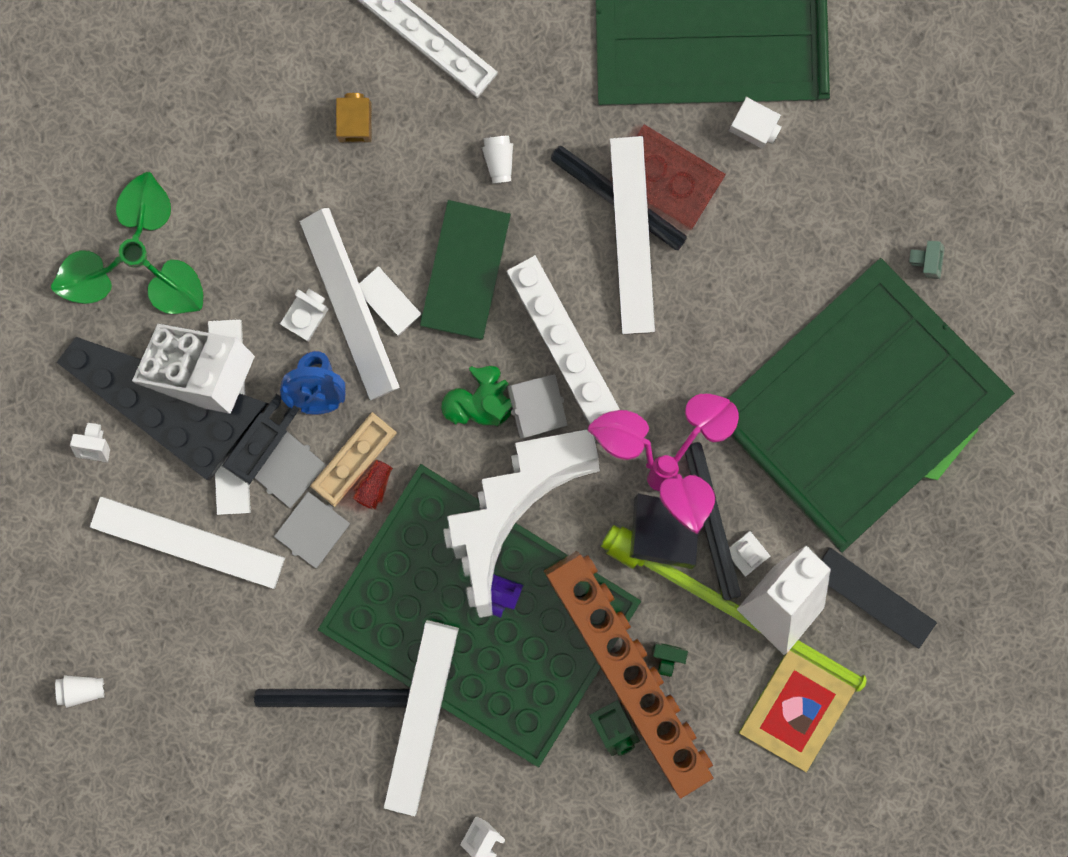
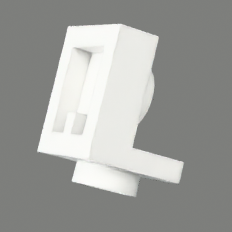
(305, 314)

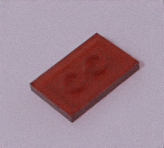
(676, 178)

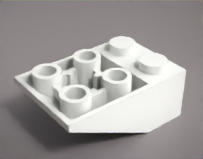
(195, 367)

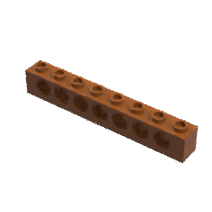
(683, 775)

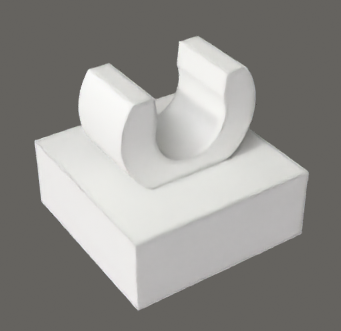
(91, 445)
(748, 553)
(481, 839)

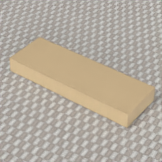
(353, 459)

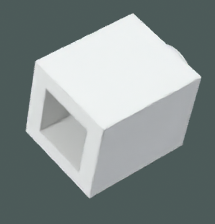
(756, 123)

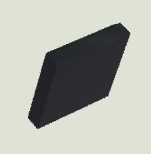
(660, 536)

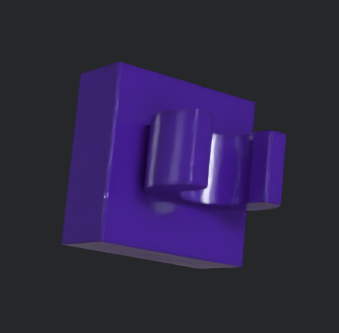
(504, 594)

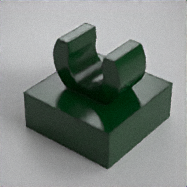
(669, 655)

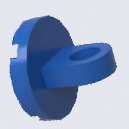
(313, 388)

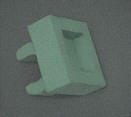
(930, 259)

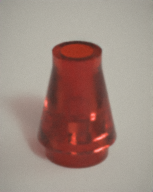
(372, 486)

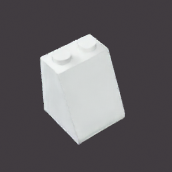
(788, 598)

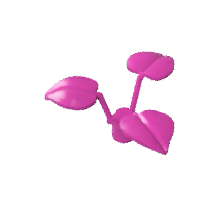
(687, 498)

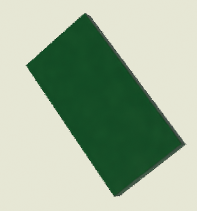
(465, 270)

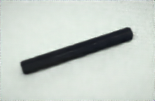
(604, 188)
(714, 529)
(331, 698)

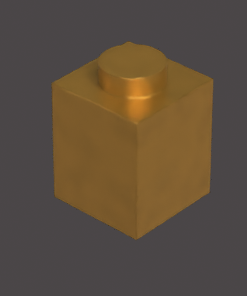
(354, 118)

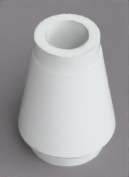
(498, 156)
(78, 690)

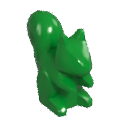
(485, 405)

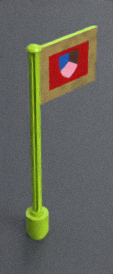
(802, 694)

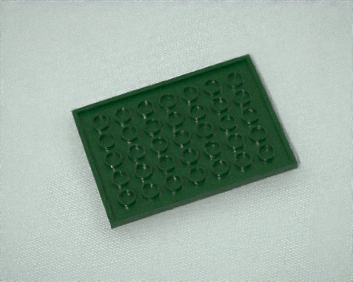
(507, 674)

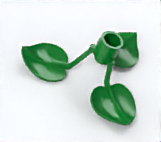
(141, 206)

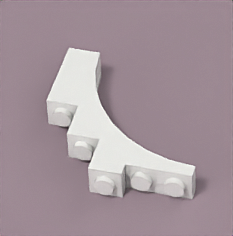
(537, 470)

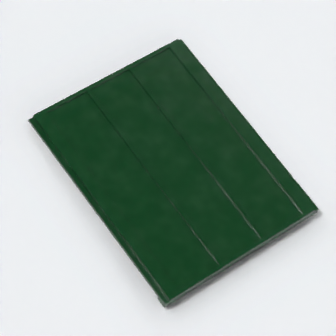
(711, 51)
(863, 404)

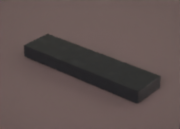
(877, 599)

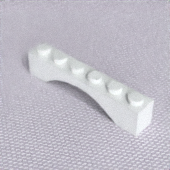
(562, 339)

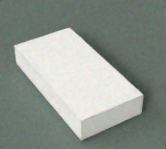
(389, 301)

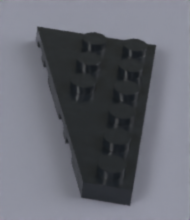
(191, 433)

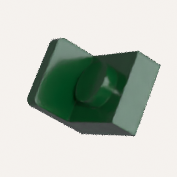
(614, 729)

